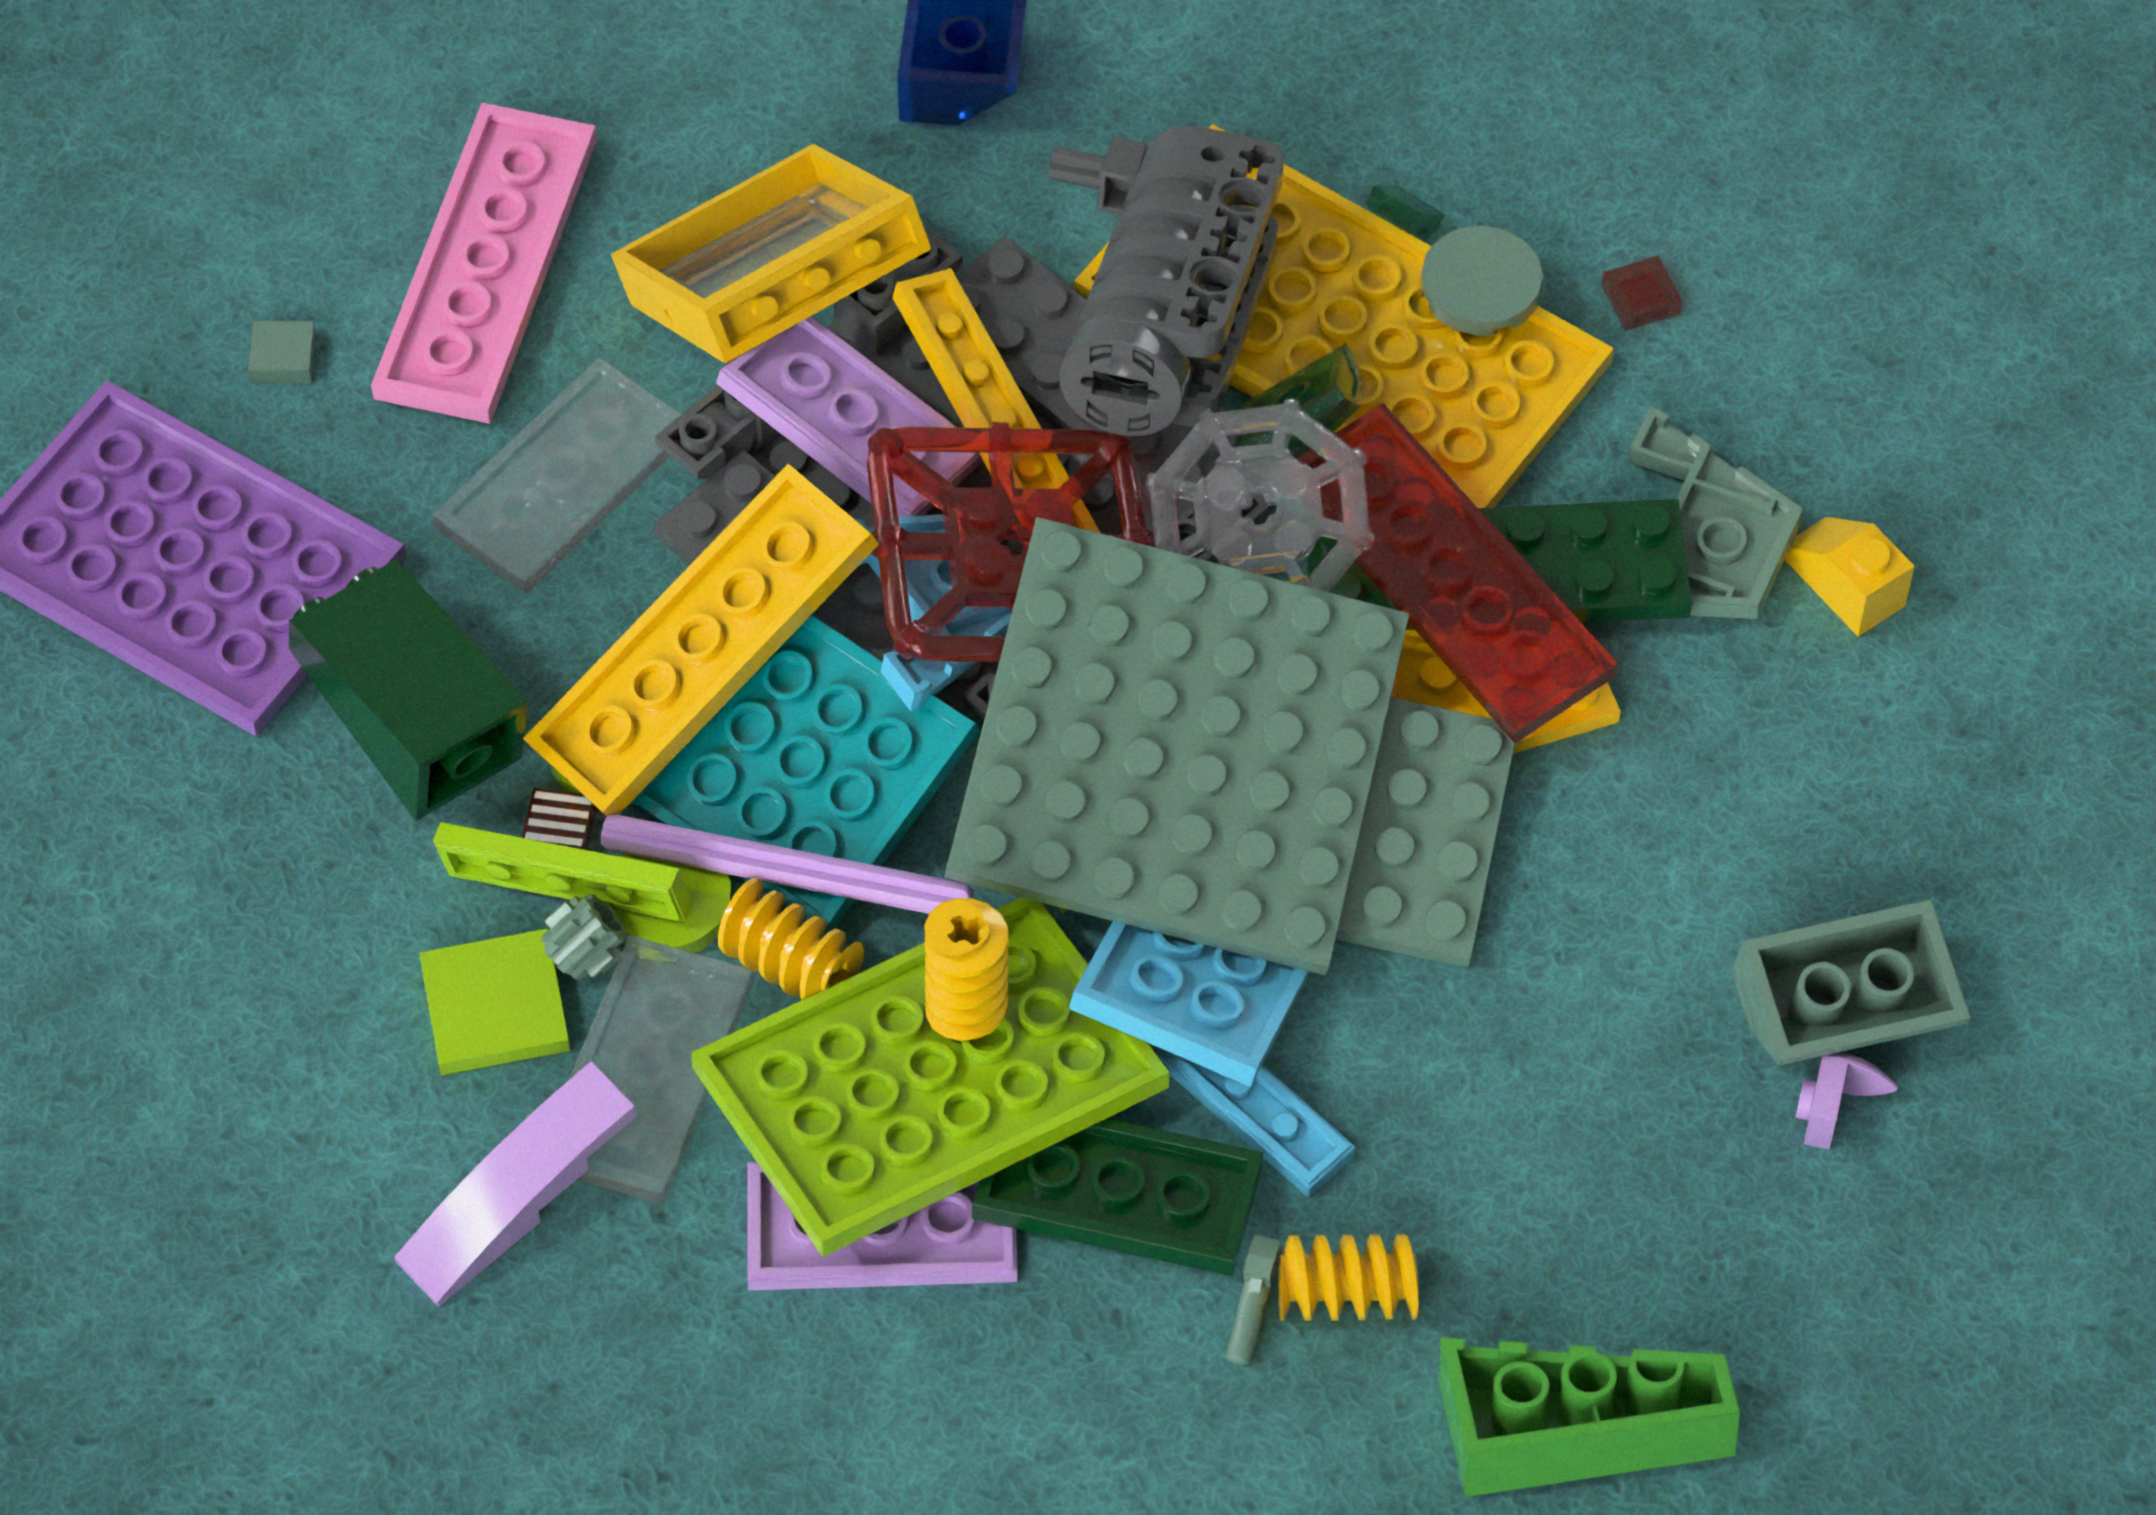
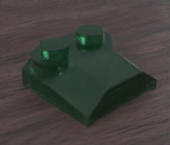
(1326, 391)

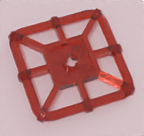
(978, 519)

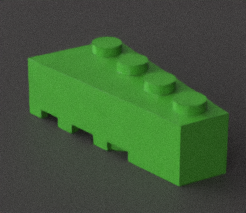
(1581, 1413)

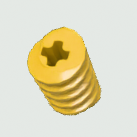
(782, 946)
(966, 969)
(1348, 1276)

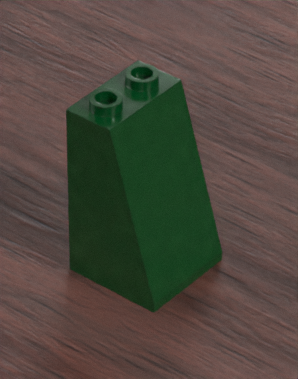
(410, 687)

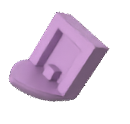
(1821, 1099)

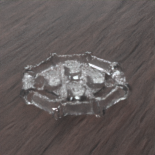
(1282, 480)

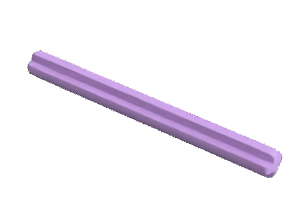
(779, 864)

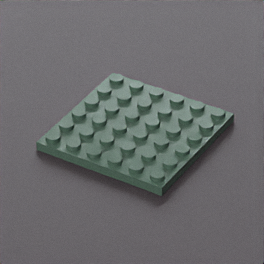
(1178, 746)

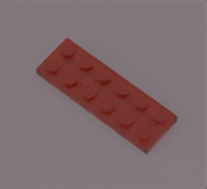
(1465, 583)

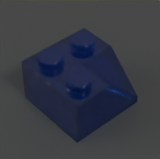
(960, 58)

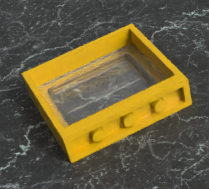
(771, 252)

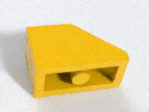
(1853, 570)

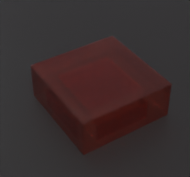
(1641, 293)

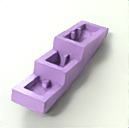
(513, 1183)

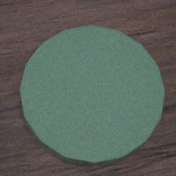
(1481, 279)

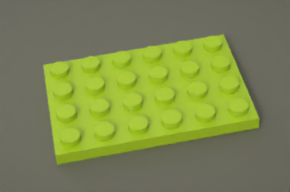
(880, 1115)

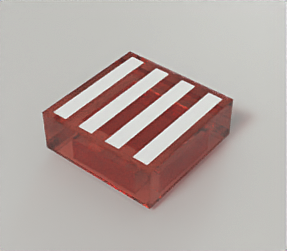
(560, 818)

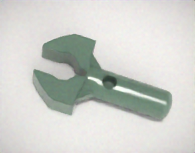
(1259, 1280)

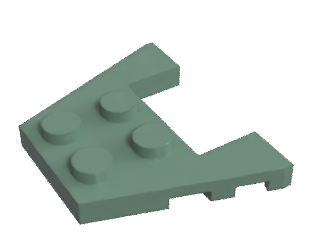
(1730, 520)

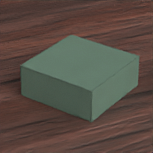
(282, 352)

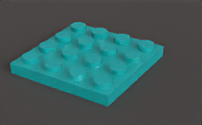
(813, 761)

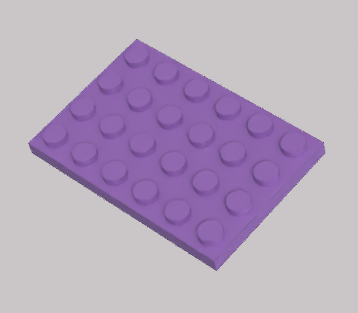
(177, 553)

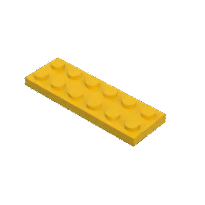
(700, 641)

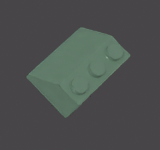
(1849, 983)

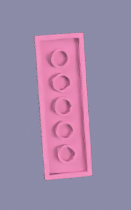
(484, 263)

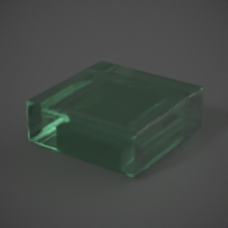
(1404, 209)

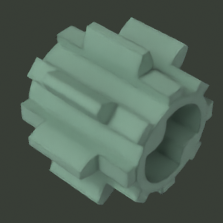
(584, 937)

